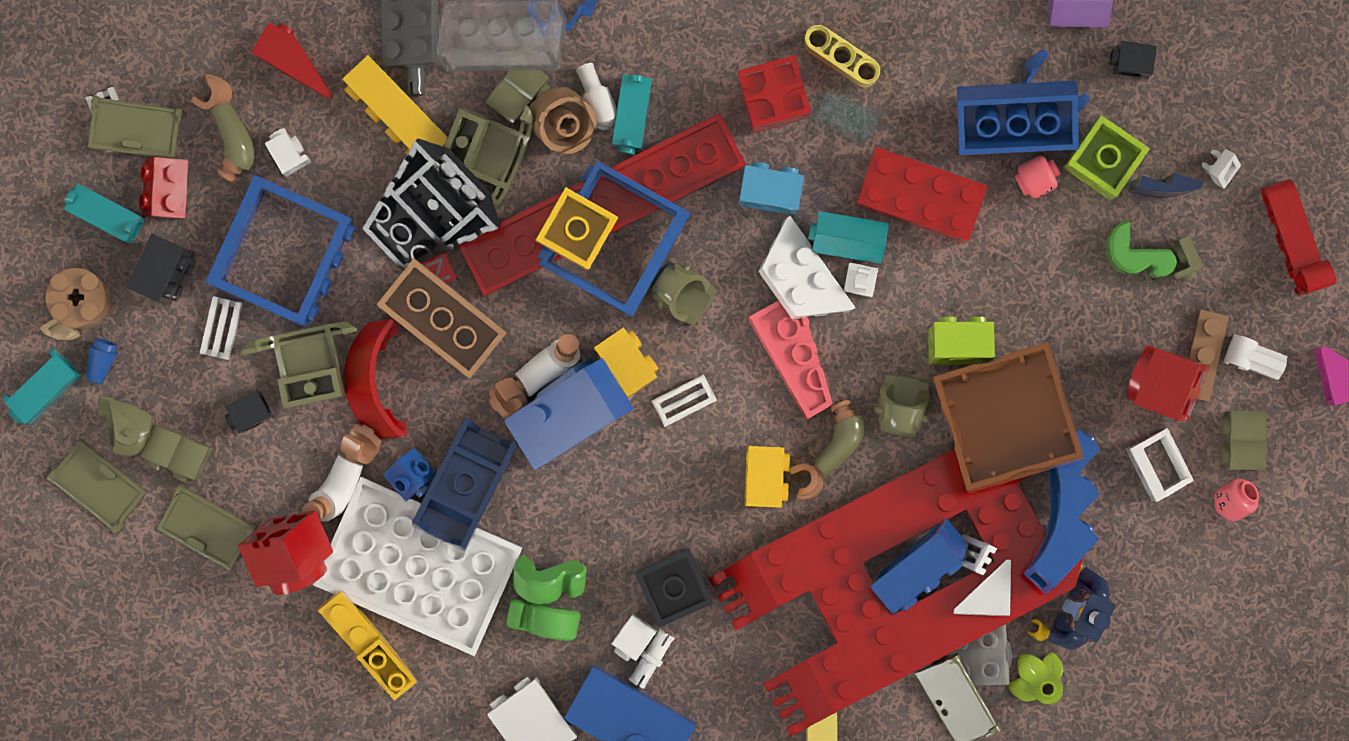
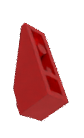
(287, 55)

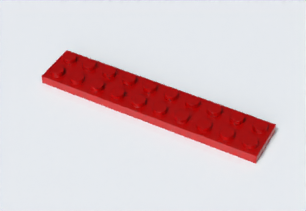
(668, 169)

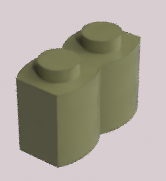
(517, 91)
(1244, 440)
(175, 452)

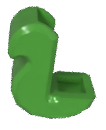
(1133, 261)
(548, 584)
(543, 620)

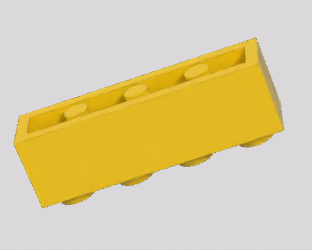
(391, 105)

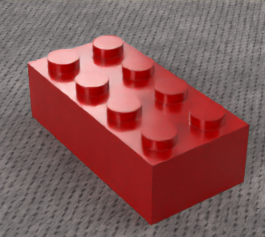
(921, 195)

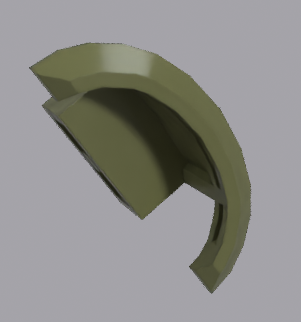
(490, 148)
(306, 363)

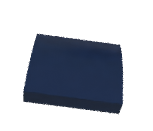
(1170, 186)

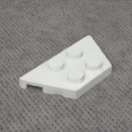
(801, 277)

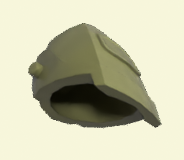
(682, 292)
(903, 404)
(126, 426)

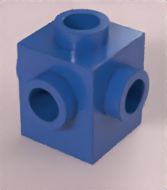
(410, 475)

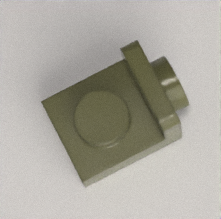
(1186, 254)

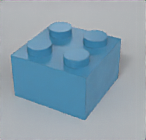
(771, 189)

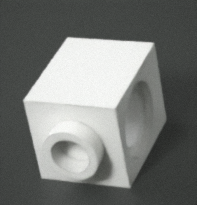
(633, 638)

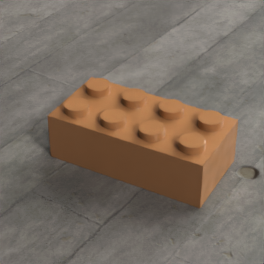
(441, 318)

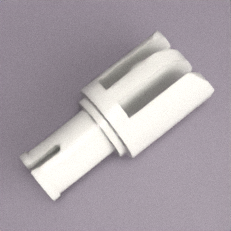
(597, 97)

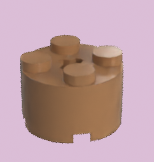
(564, 105)
(87, 312)

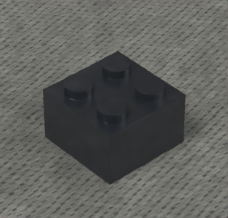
(161, 270)
(673, 587)

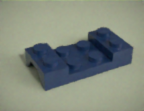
(464, 485)

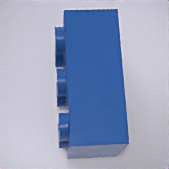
(920, 567)

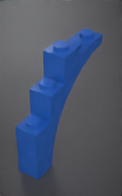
(1066, 535)

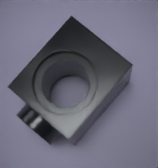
(1133, 59)
(248, 412)

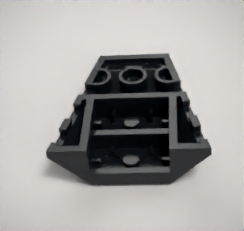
(430, 206)

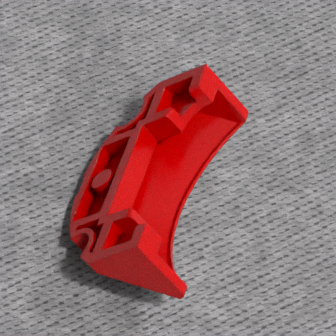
(361, 383)

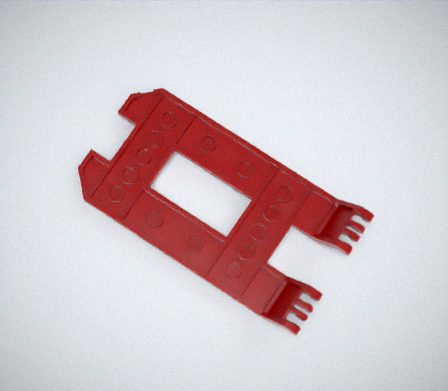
(829, 562)

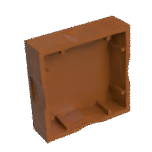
(1008, 418)

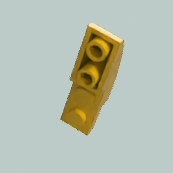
(367, 644)

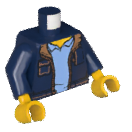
(1083, 614)

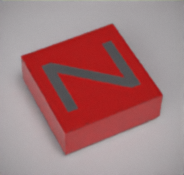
(441, 267)

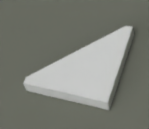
(991, 596)

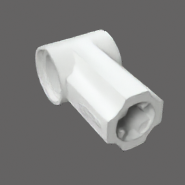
(1251, 356)

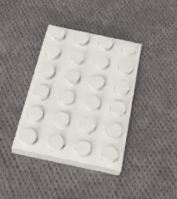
(412, 575)

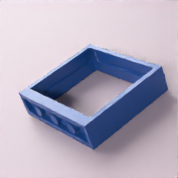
(681, 216)
(238, 230)

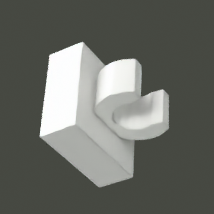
(1224, 167)
(860, 280)

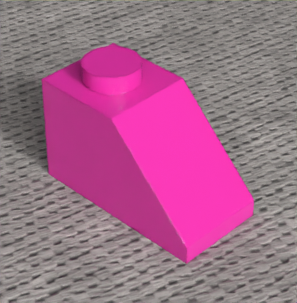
(1333, 374)

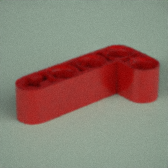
(1296, 238)

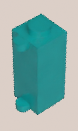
(631, 114)
(103, 213)
(849, 237)
(42, 389)

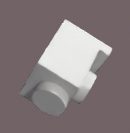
(287, 152)

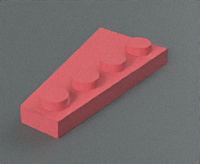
(794, 356)

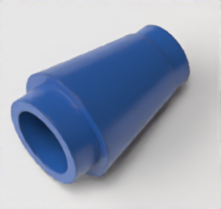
(100, 359)

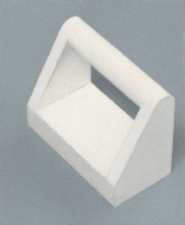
(1146, 472)

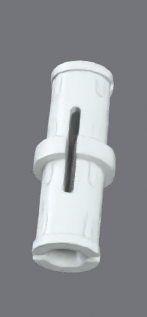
(651, 658)

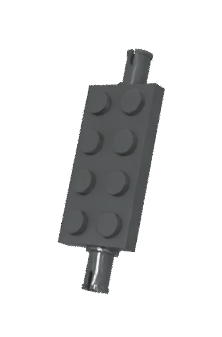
(410, 38)

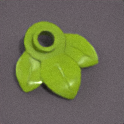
(1035, 676)

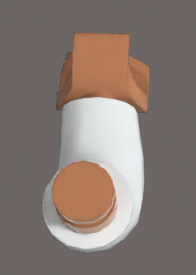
(545, 367)
(336, 491)

